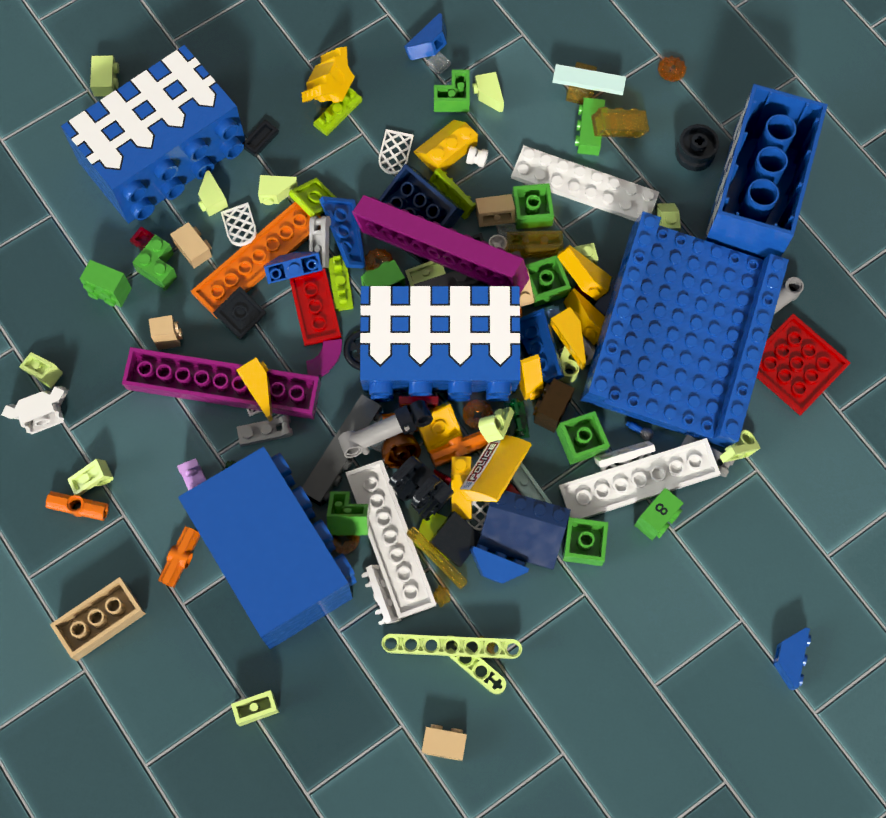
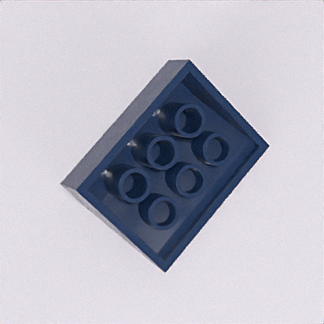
(421, 197)
(525, 529)

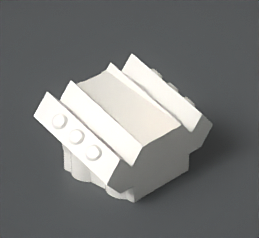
(38, 410)

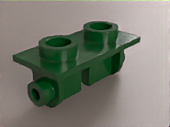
(518, 425)

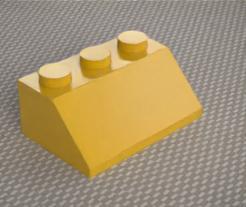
(447, 145)

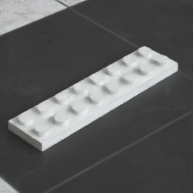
(584, 184)
(639, 480)
(389, 540)

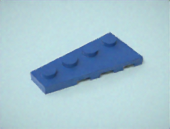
(345, 229)
(539, 339)

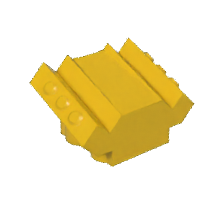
(329, 78)

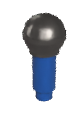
(645, 433)

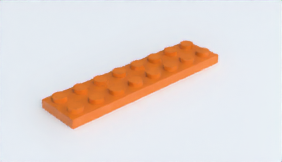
(247, 265)

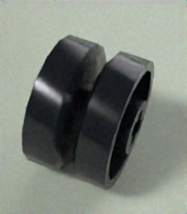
(697, 147)

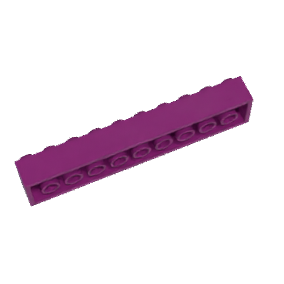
(440, 244)
(217, 382)

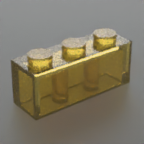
(620, 122)
(535, 243)

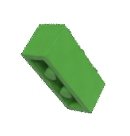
(586, 140)

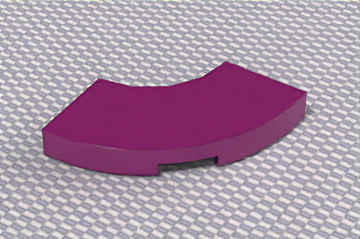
(326, 359)

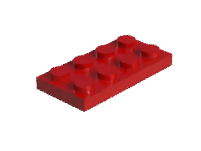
(315, 308)

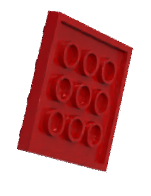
(799, 364)

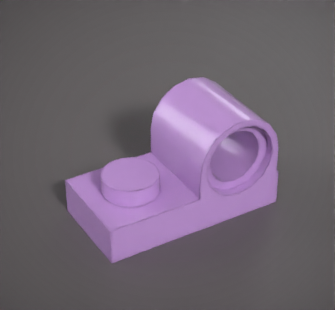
(191, 473)

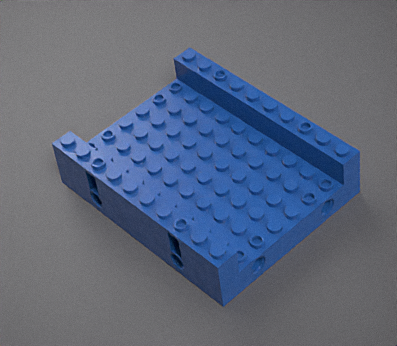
(684, 333)

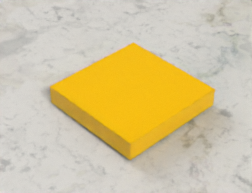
(441, 429)

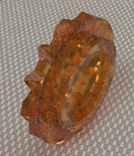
(675, 74)
(378, 253)
(478, 406)
(348, 546)

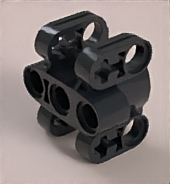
(421, 485)

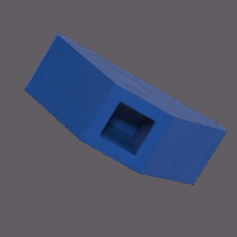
(428, 40)
(292, 266)
(496, 565)
(791, 658)

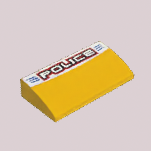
(494, 469)

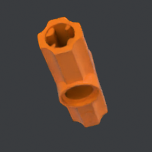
(458, 447)
(88, 508)
(179, 557)

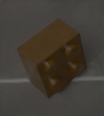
(553, 404)

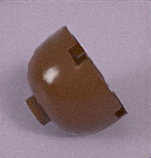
(398, 449)

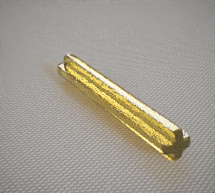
(450, 571)

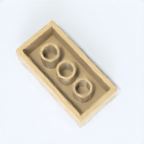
(97, 619)

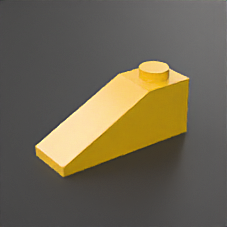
(586, 274)
(590, 317)
(568, 328)
(531, 377)
(257, 382)
(460, 470)

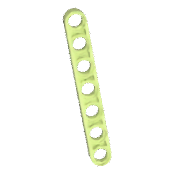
(461, 649)

